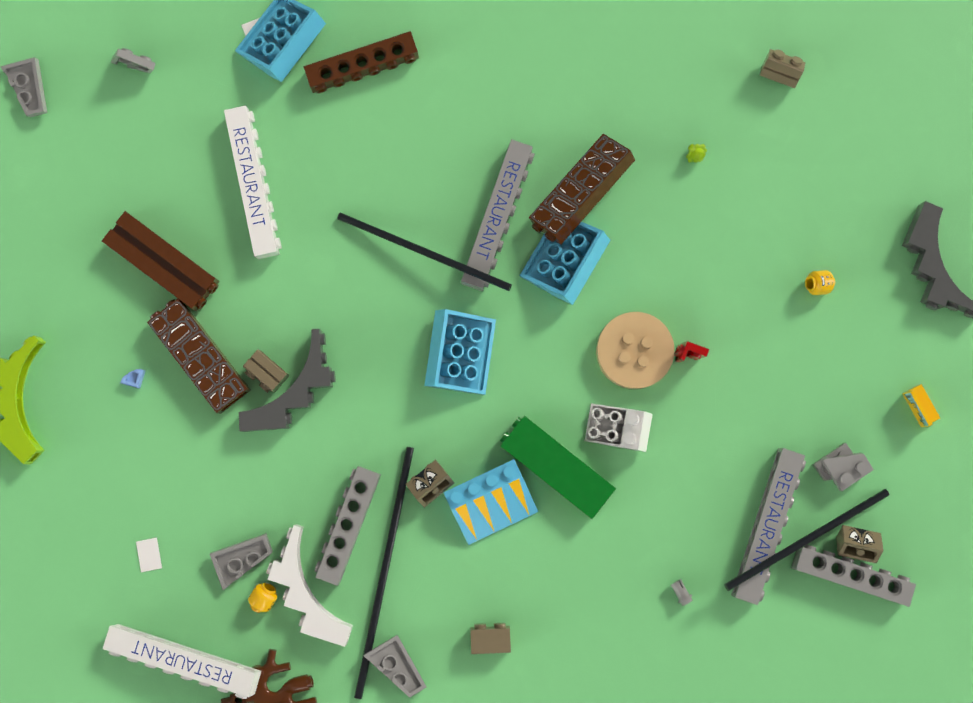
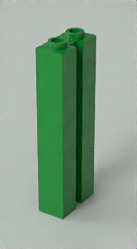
(557, 466)

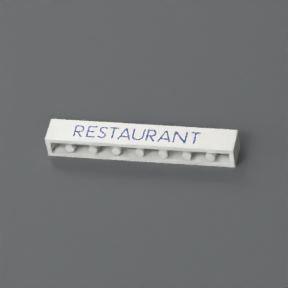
(252, 183)
(182, 660)

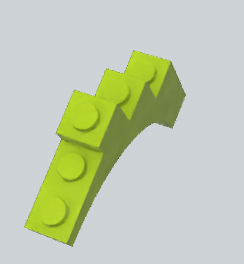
(14, 427)

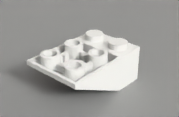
(618, 427)

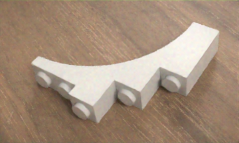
(289, 572)

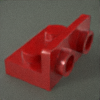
(691, 351)

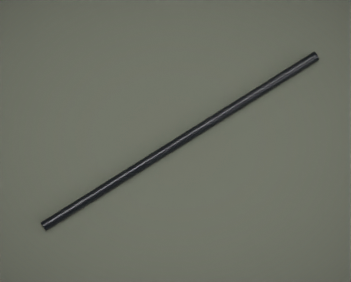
(384, 571)

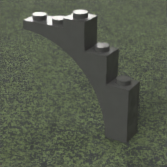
(923, 239)
(298, 396)

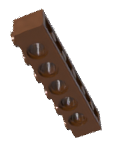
(368, 54)

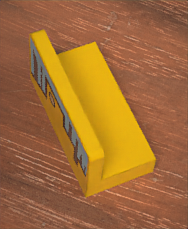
(921, 406)

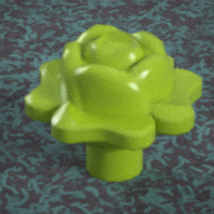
(696, 153)

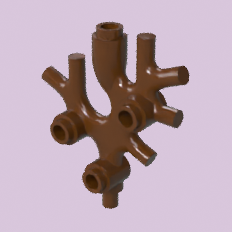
(284, 695)

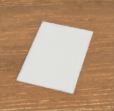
(149, 555)

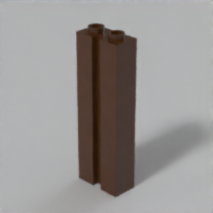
(161, 261)

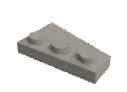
(27, 83)
(239, 558)
(397, 665)

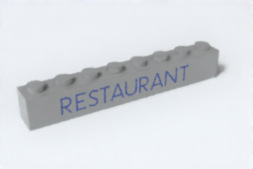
(498, 212)
(769, 522)

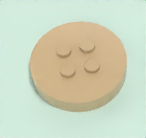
(635, 350)

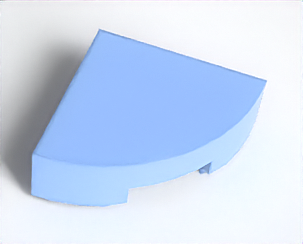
(134, 378)

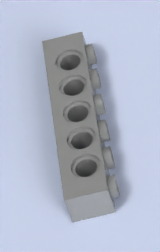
(324, 570)
(902, 591)

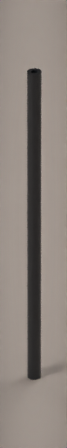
(424, 251)
(806, 540)

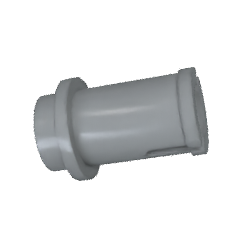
(681, 592)

